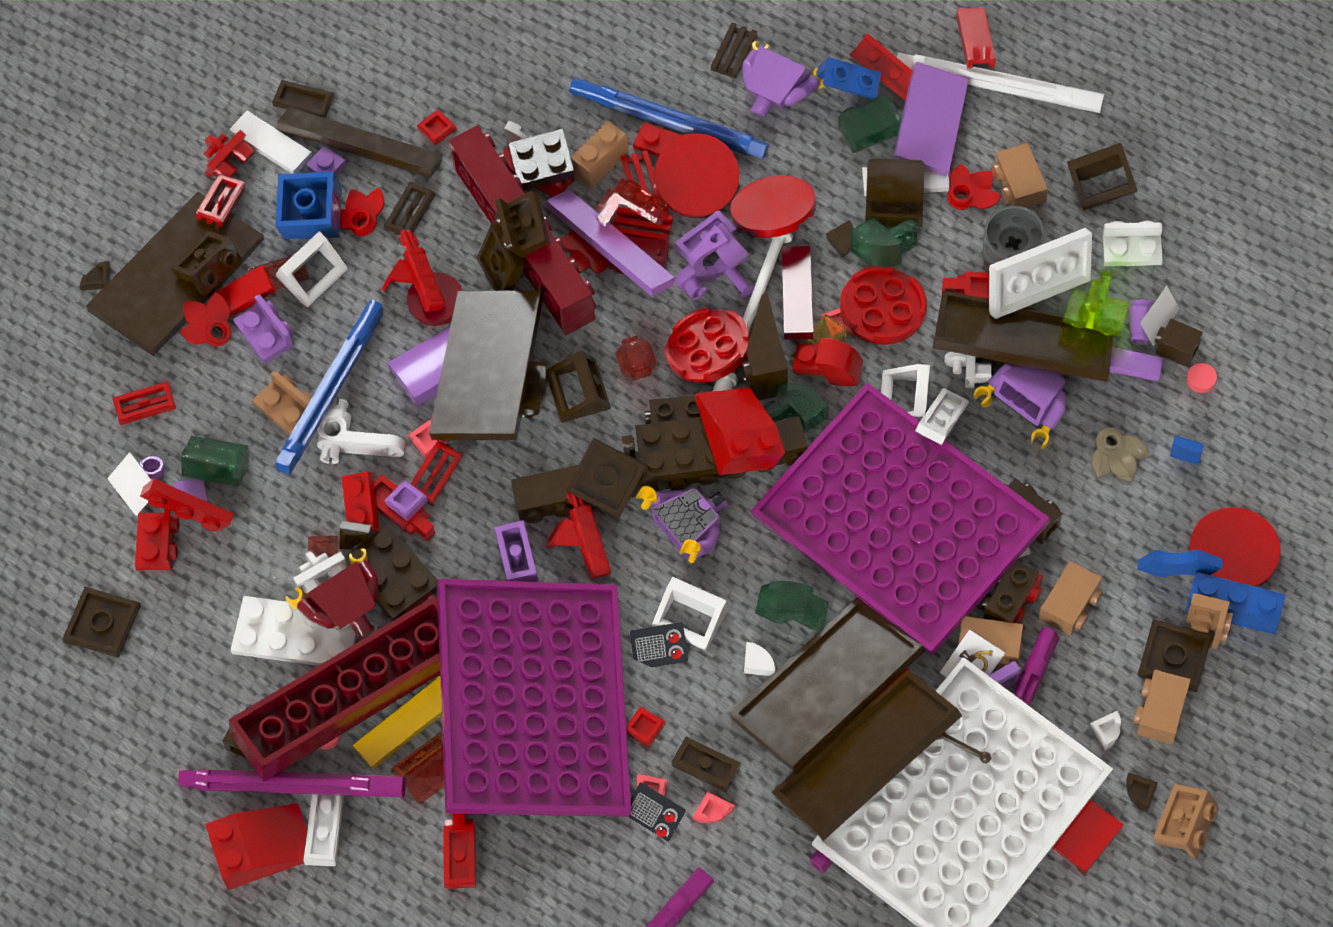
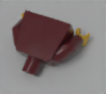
(342, 598)

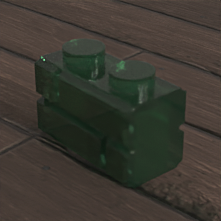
(215, 460)

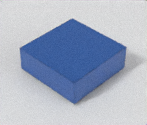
(1186, 450)

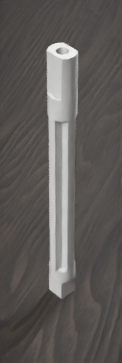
(1014, 84)

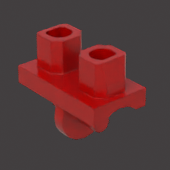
(236, 146)

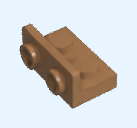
(282, 402)
(1210, 614)
(1186, 819)

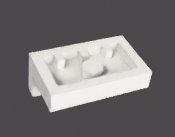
(1132, 243)

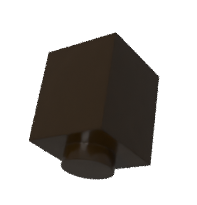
(1178, 342)

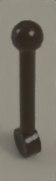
(985, 757)

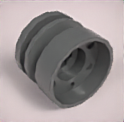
(1013, 228)

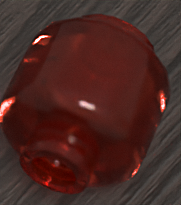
(635, 358)

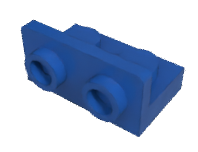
(849, 77)

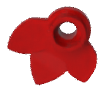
(975, 188)
(361, 209)
(584, 253)
(204, 318)

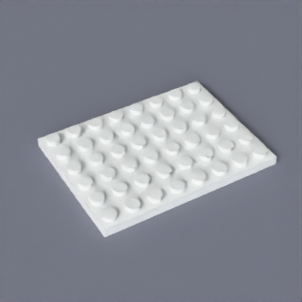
(965, 835)

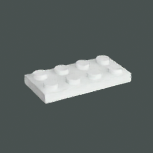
(1040, 273)
(282, 633)

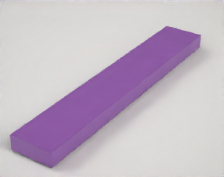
(611, 243)

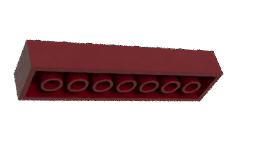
(547, 268)
(340, 692)

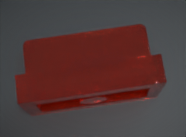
(423, 769)

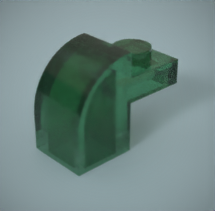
(882, 246)
(800, 401)
(792, 601)

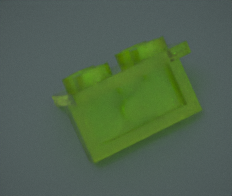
(1095, 309)

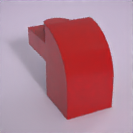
(830, 358)

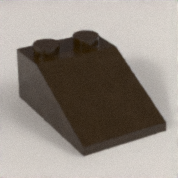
(765, 357)

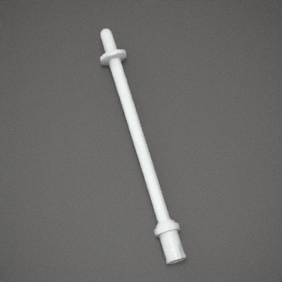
(731, 380)

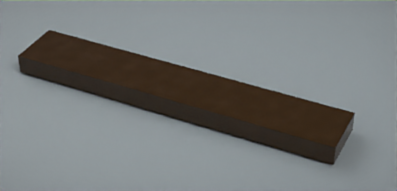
(359, 142)

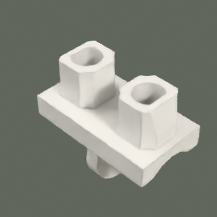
(974, 371)
(318, 570)

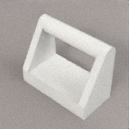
(315, 244)
(910, 373)
(698, 600)

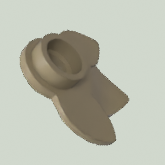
(1118, 458)

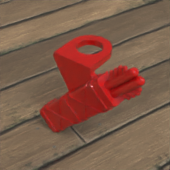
(417, 271)
(582, 532)

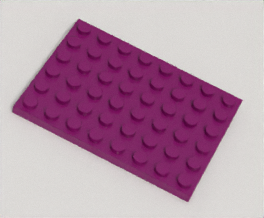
(900, 518)
(532, 698)

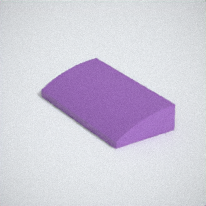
(421, 367)

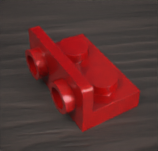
(155, 540)

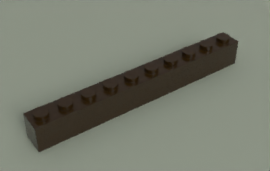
(546, 492)

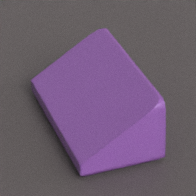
(1135, 364)

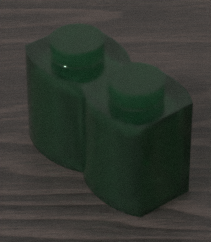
(869, 123)

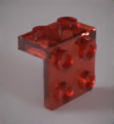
(631, 195)

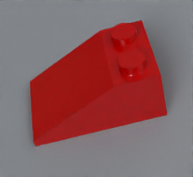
(739, 431)
(258, 843)

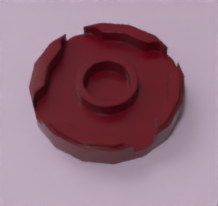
(449, 288)

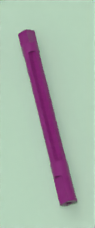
(1036, 665)
(294, 783)
(682, 900)

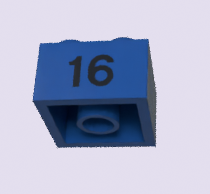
(308, 205)

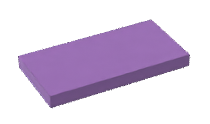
(931, 118)

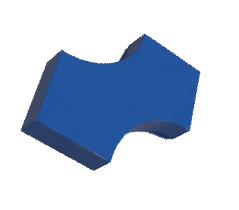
(1186, 563)

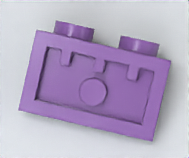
(264, 330)

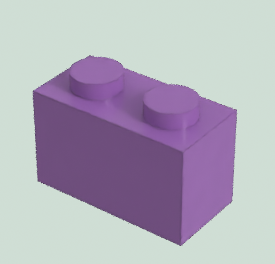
(516, 552)

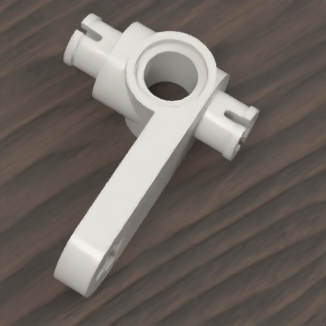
(352, 442)

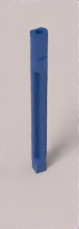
(667, 117)
(329, 388)

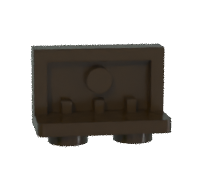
(522, 224)
(1010, 593)

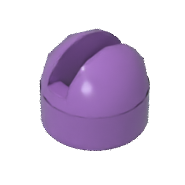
(153, 467)

